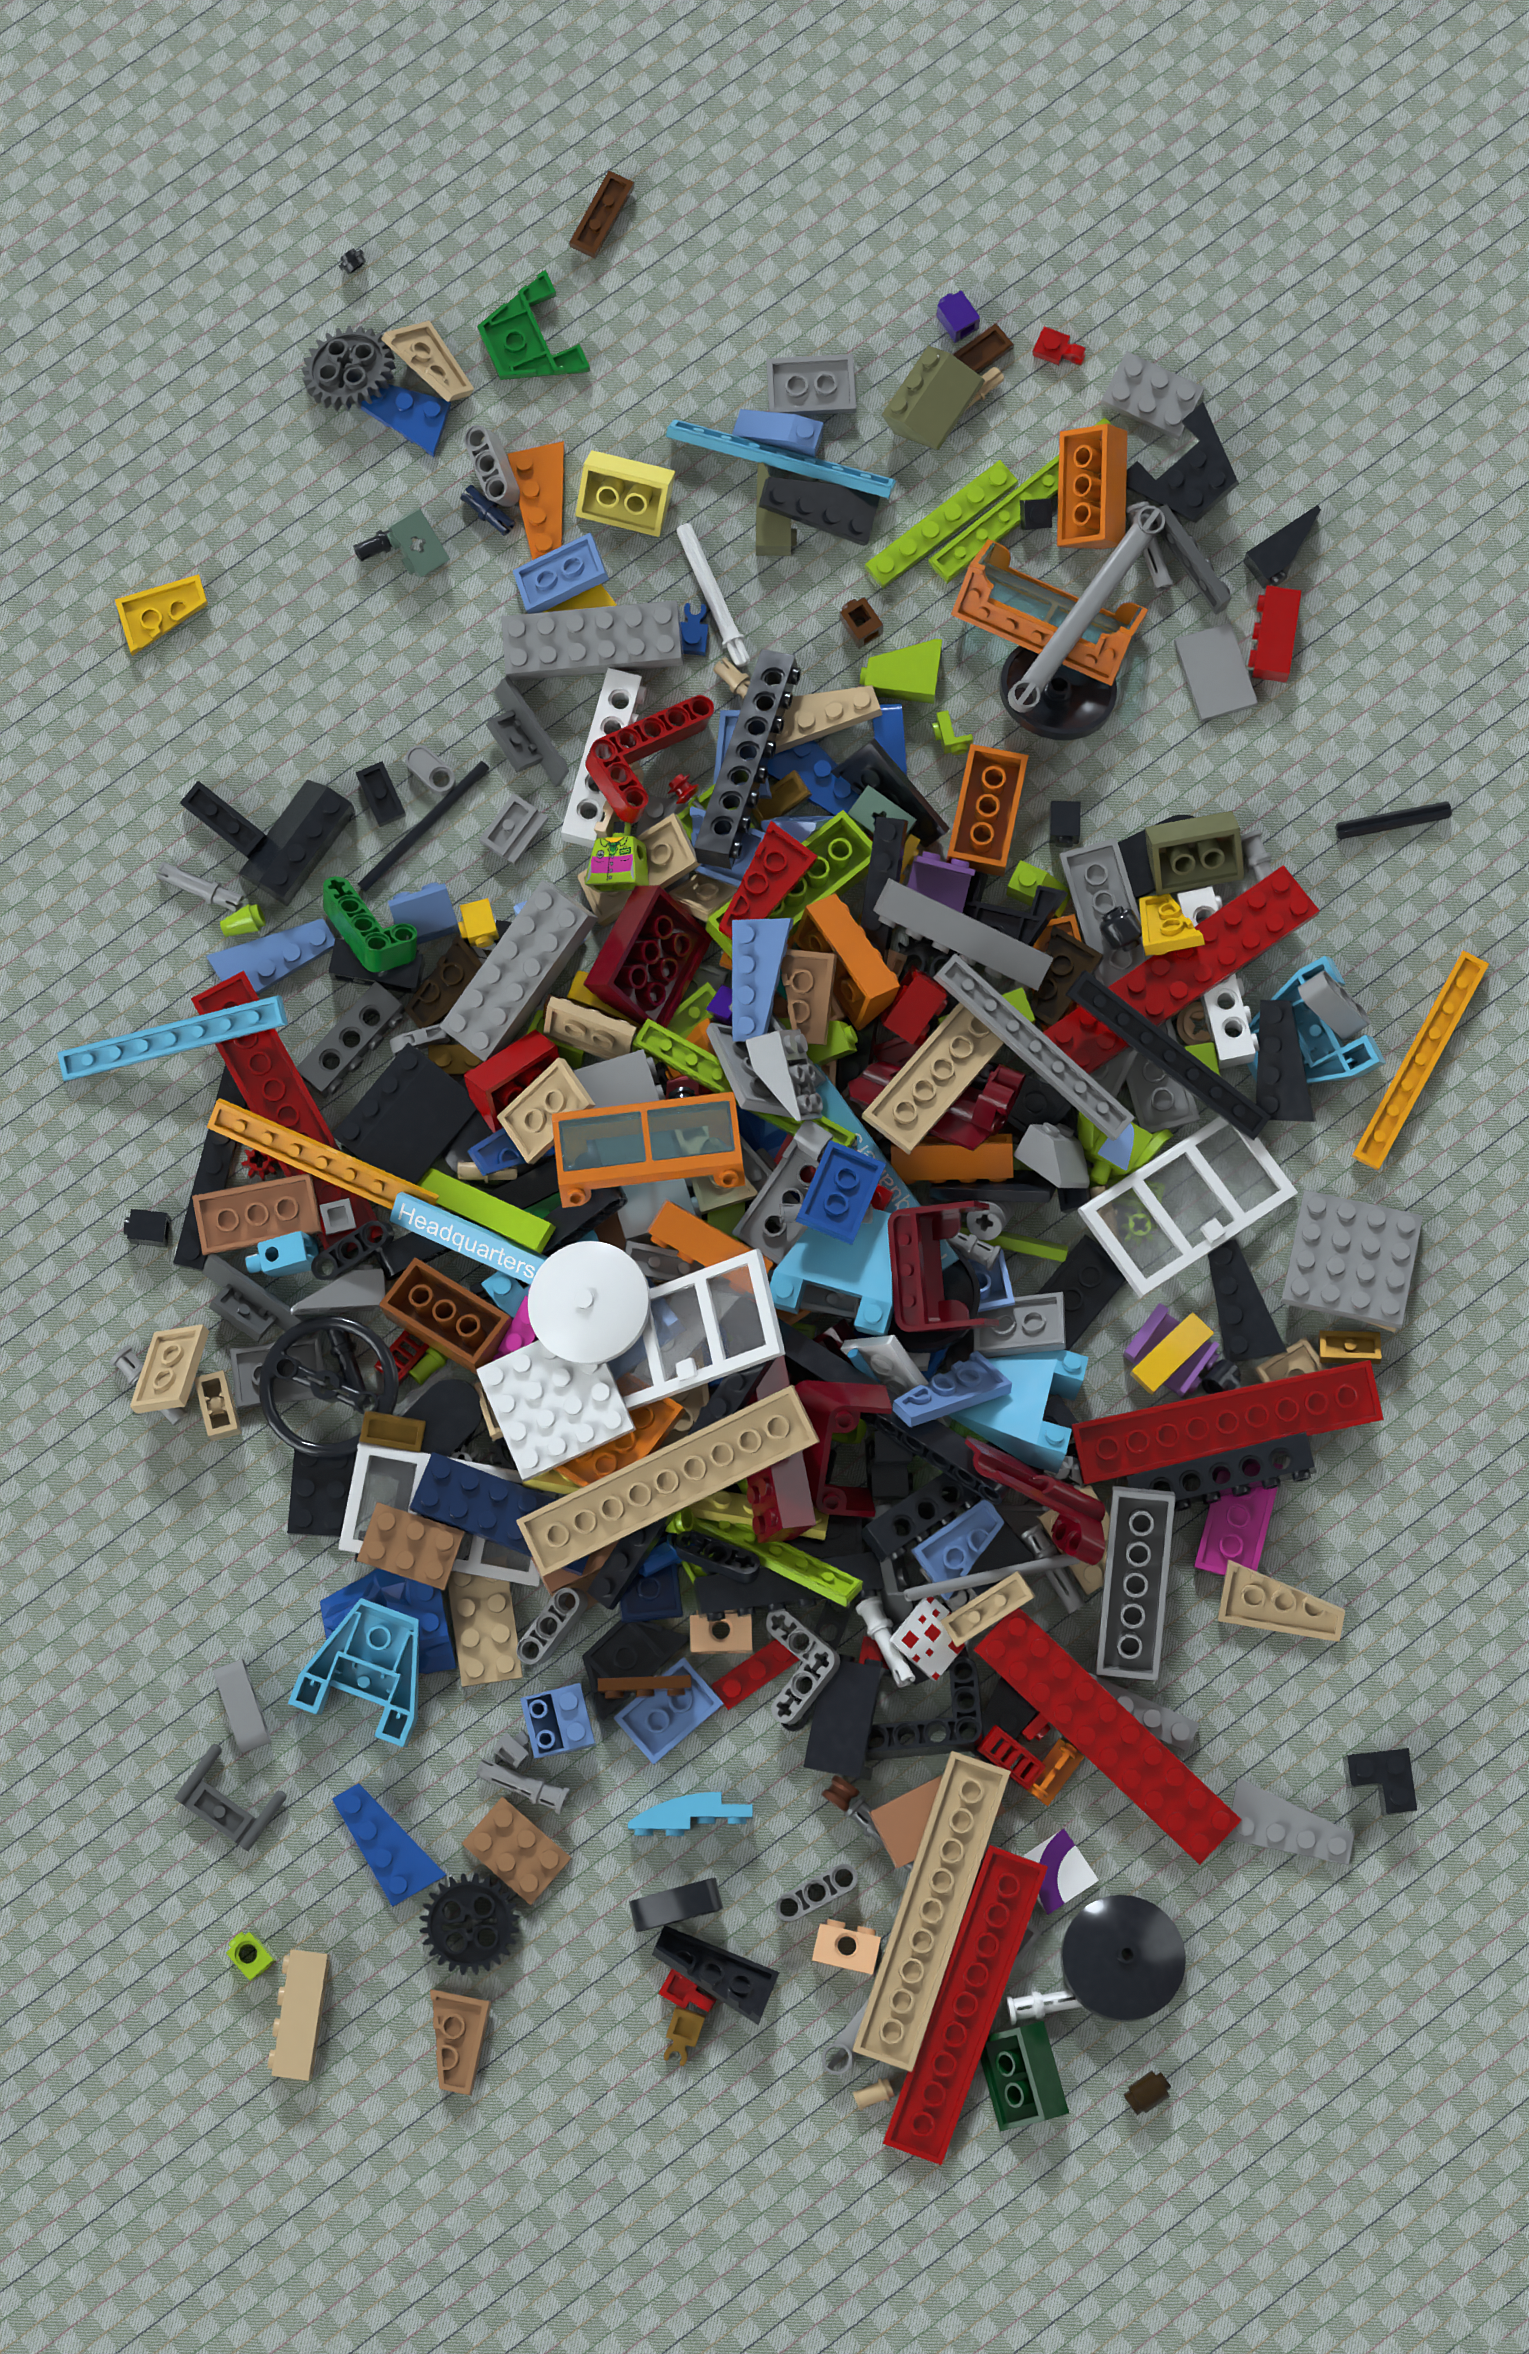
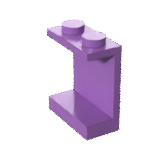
(941, 880)
(1152, 1333)

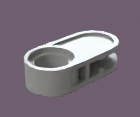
(426, 765)
(420, 1039)

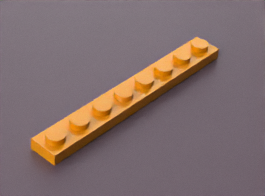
(1420, 1060)
(312, 1156)

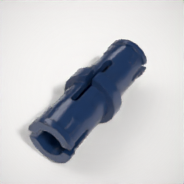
(487, 510)

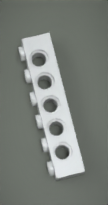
(616, 686)
(1228, 1050)

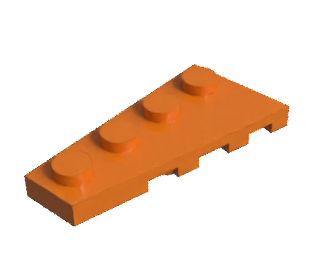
(540, 481)

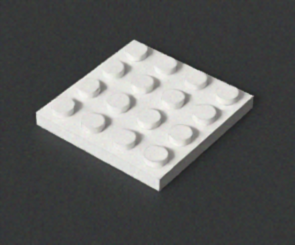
(552, 1407)

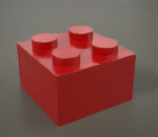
(914, 1005)

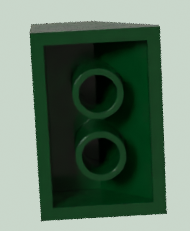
(1022, 2076)

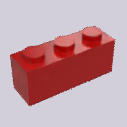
(1275, 633)

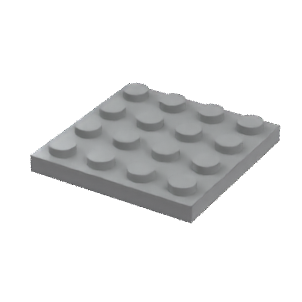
(1352, 1259)

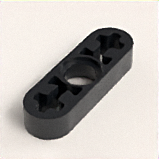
(708, 1545)

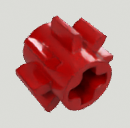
(251, 1162)

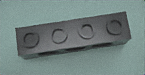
(374, 1001)

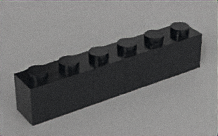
(722, 1595)

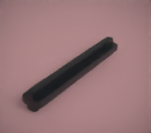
(1393, 820)

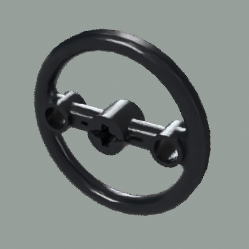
(277, 1359)

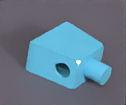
(284, 1255)

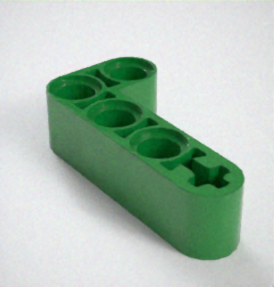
(374, 946)

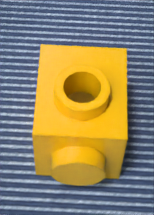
(478, 923)

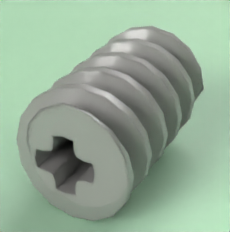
(991, 1222)

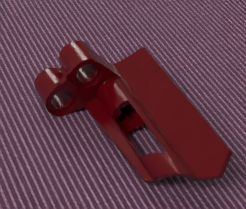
(973, 1114)
(1078, 1525)

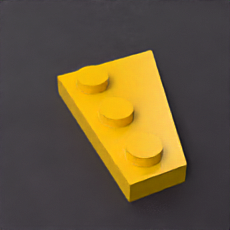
(159, 610)
(1165, 926)

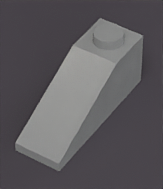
(354, 1292)

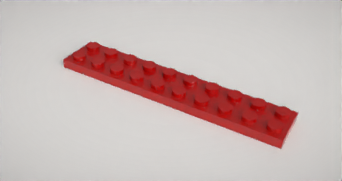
(1180, 977)
(279, 1094)
(1226, 1421)
(1107, 1734)
(965, 2004)

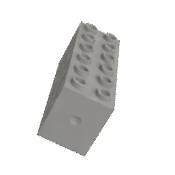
(632, 1081)

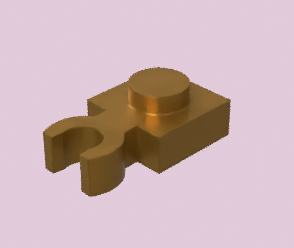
(685, 2031)

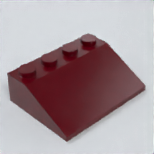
(648, 957)

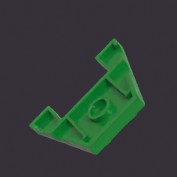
(517, 342)

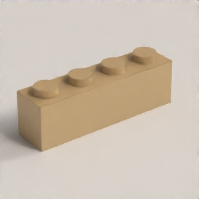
(300, 2014)

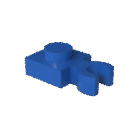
(693, 633)

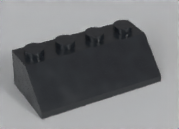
(298, 841)

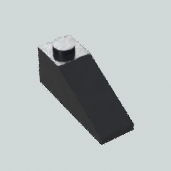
(1276, 554)

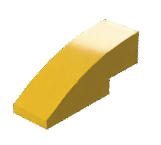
(1171, 1353)

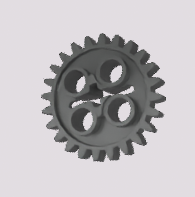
(348, 368)

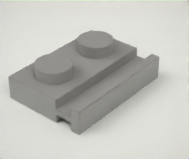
(513, 829)

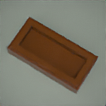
(985, 349)

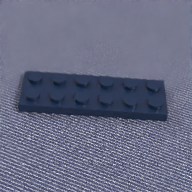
(479, 1504)

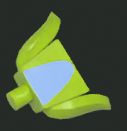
(1122, 1156)

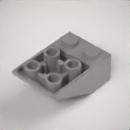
(784, 1068)

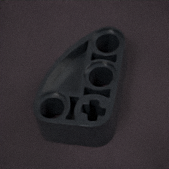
(676, 1905)

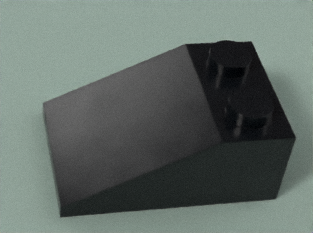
(1003, 1551)

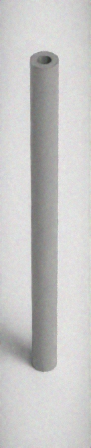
(988, 1577)

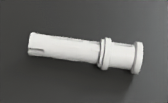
(880, 1629)
(1037, 2008)

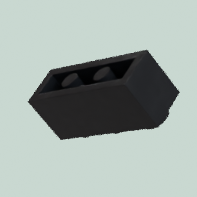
(348, 968)

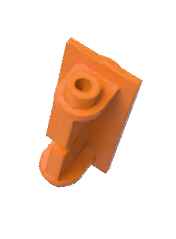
(1059, 1765)

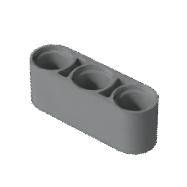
(482, 458)
(1334, 1005)
(565, 1621)
(242, 1706)
(827, 1881)

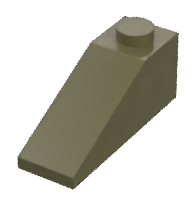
(773, 530)

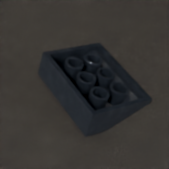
(407, 1117)

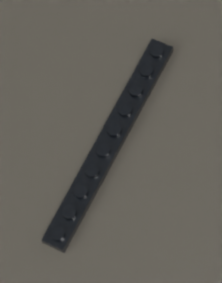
(884, 864)
(635, 1548)

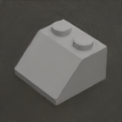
(1054, 1155)

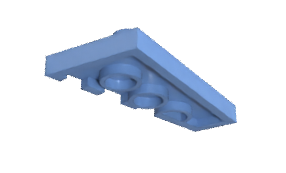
(274, 956)
(756, 966)
(958, 1389)

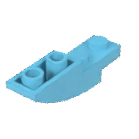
(677, 1813)

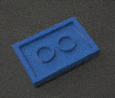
(840, 1192)

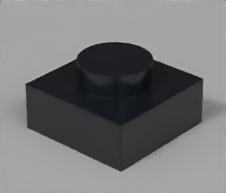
(1036, 513)

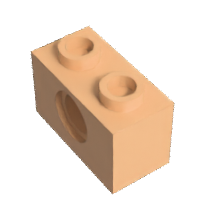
(737, 1641)
(827, 1951)

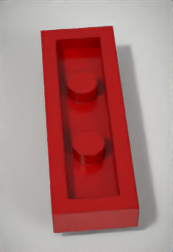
(754, 1673)

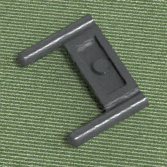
(220, 1810)

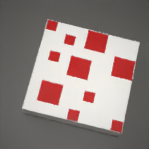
(926, 1640)

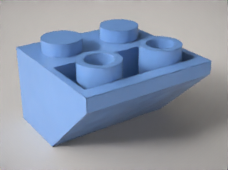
(427, 911)
(558, 1721)

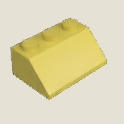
(624, 493)

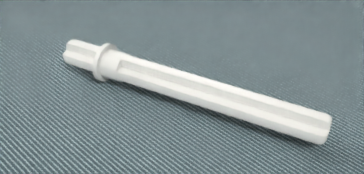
(731, 638)

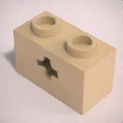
(217, 1405)

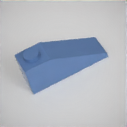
(780, 430)

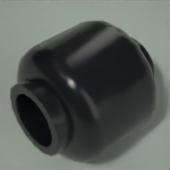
(1121, 929)

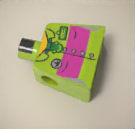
(617, 862)

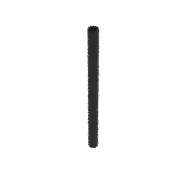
(423, 826)

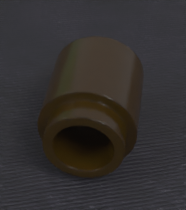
(1147, 2092)

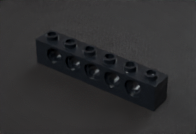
(1233, 1461)

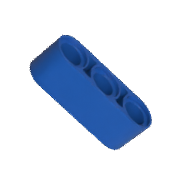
(889, 733)

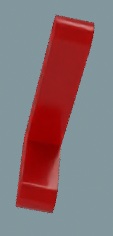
(617, 757)

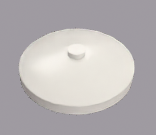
(589, 1303)

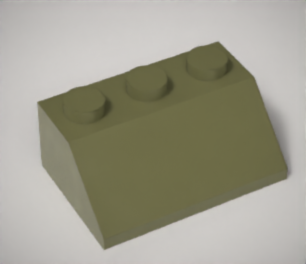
(932, 398)
(1195, 852)

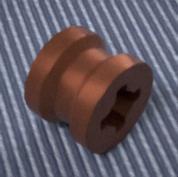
(840, 1793)

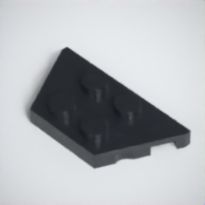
(629, 1651)

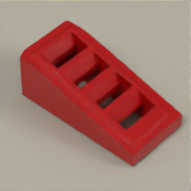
(413, 1360)
(1027, 1768)

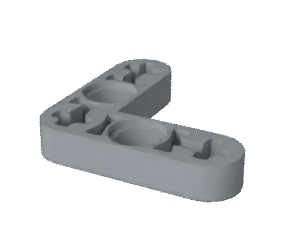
(810, 1659)

